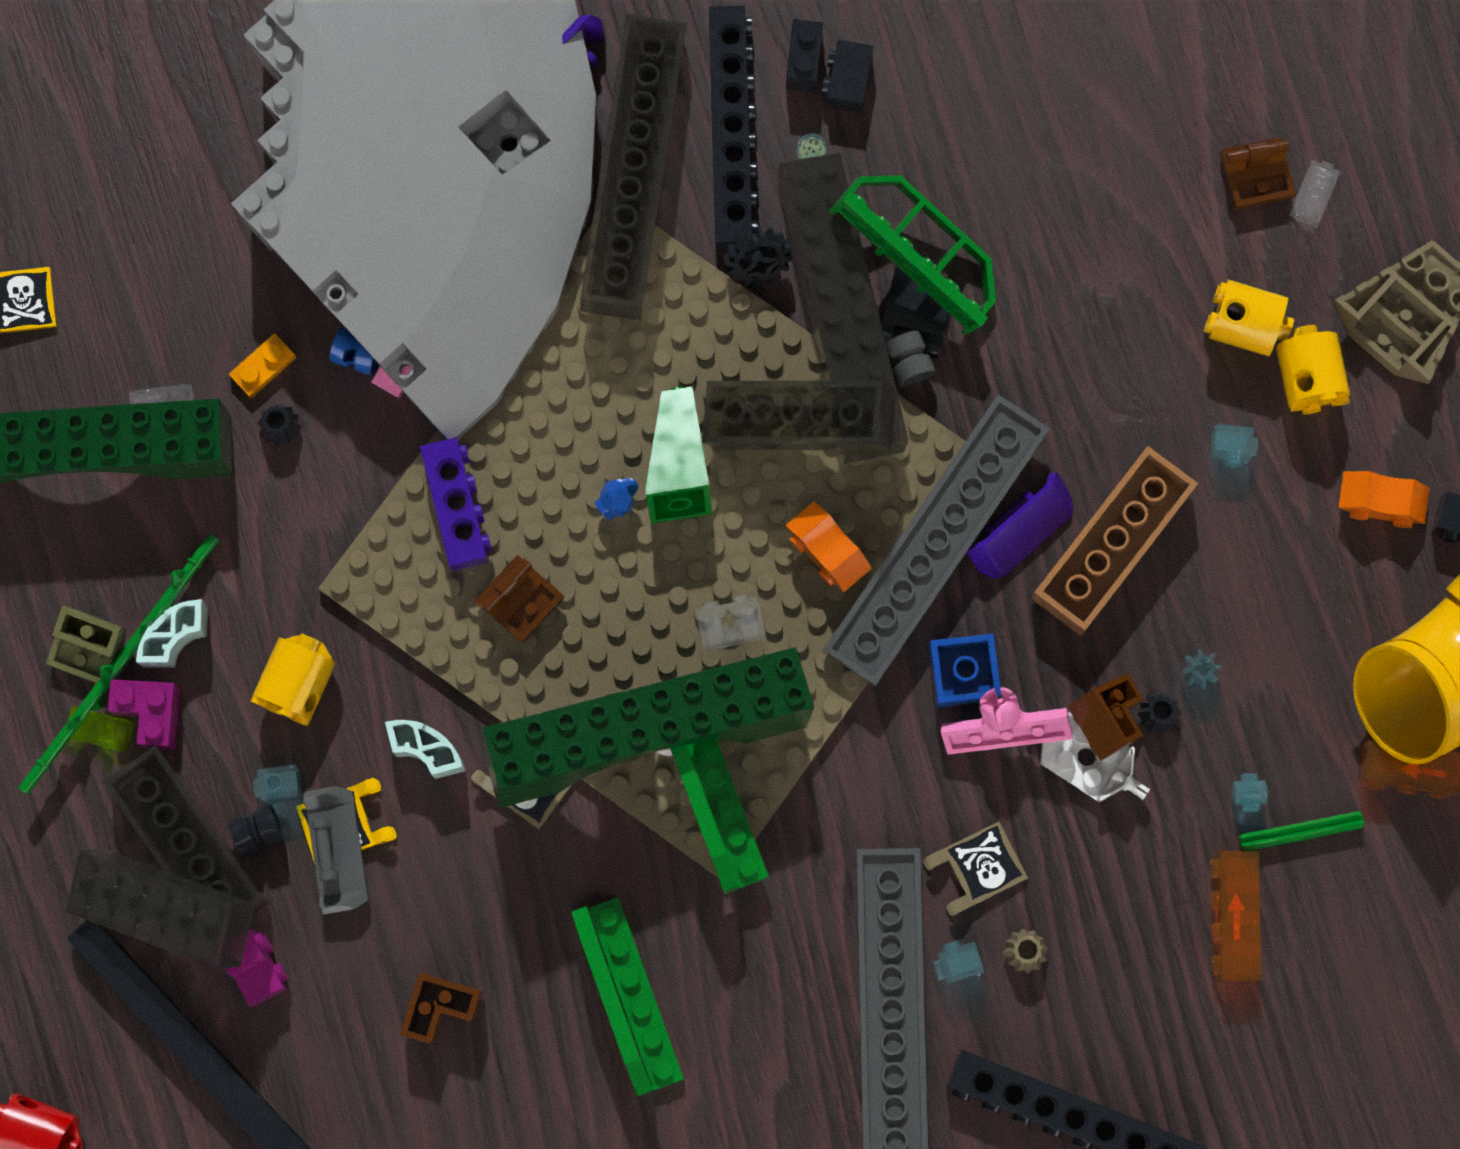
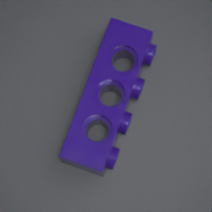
(437, 458)

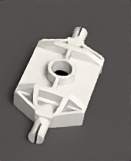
(1097, 780)

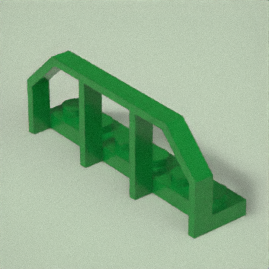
(902, 251)
(719, 815)
(635, 995)

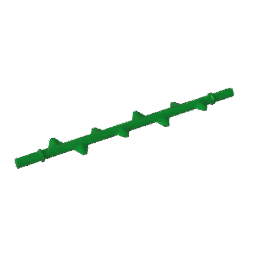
(94, 699)

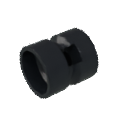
(253, 832)

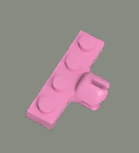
(1005, 726)

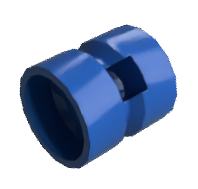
(349, 351)

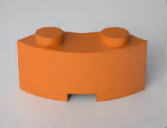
(1384, 498)
(828, 547)

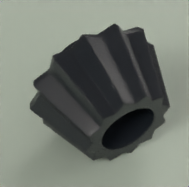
(279, 424)
(1159, 712)

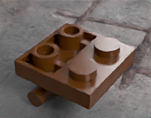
(1258, 173)
(519, 599)

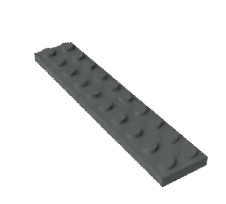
(936, 540)
(891, 999)

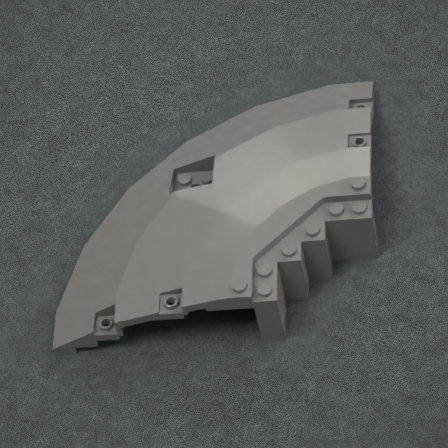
(402, 187)

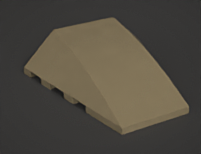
(1406, 312)

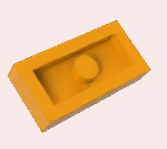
(262, 365)

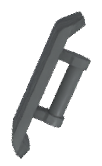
(336, 849)

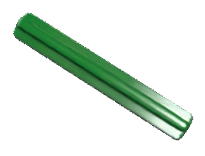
(1301, 831)

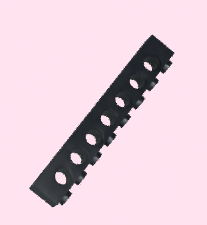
(726, 22)
(970, 1065)

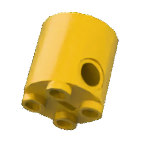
(1260, 319)
(1313, 370)
(294, 678)

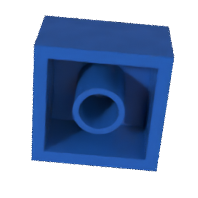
(963, 669)

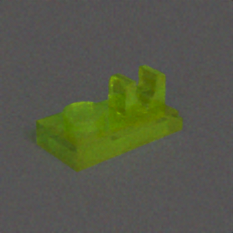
(104, 731)

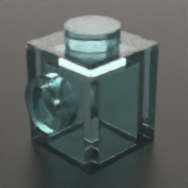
(1233, 445)
(278, 784)
(957, 962)

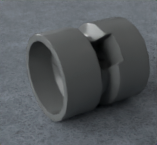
(909, 360)

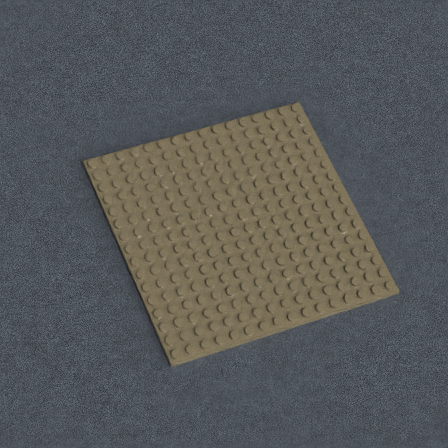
(632, 587)

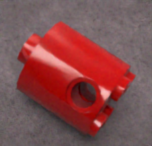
(36, 1125)

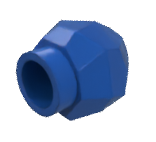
(617, 497)

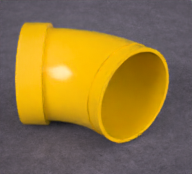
(1412, 686)

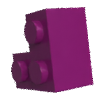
(154, 705)
(259, 975)

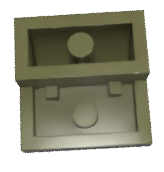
(84, 643)

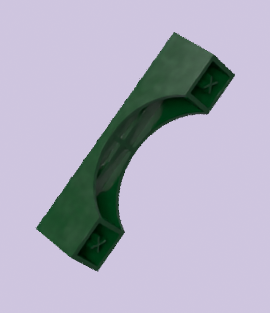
(144, 438)
(724, 703)

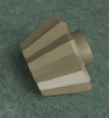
(1025, 951)

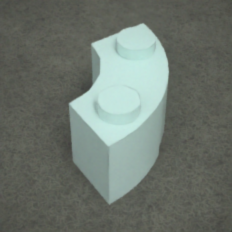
(171, 633)
(425, 744)

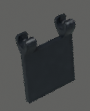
(913, 312)

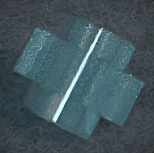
(1206, 662)
(1249, 792)

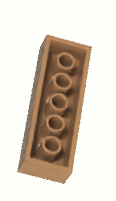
(1114, 541)

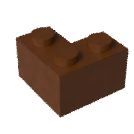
(1106, 718)
(433, 999)

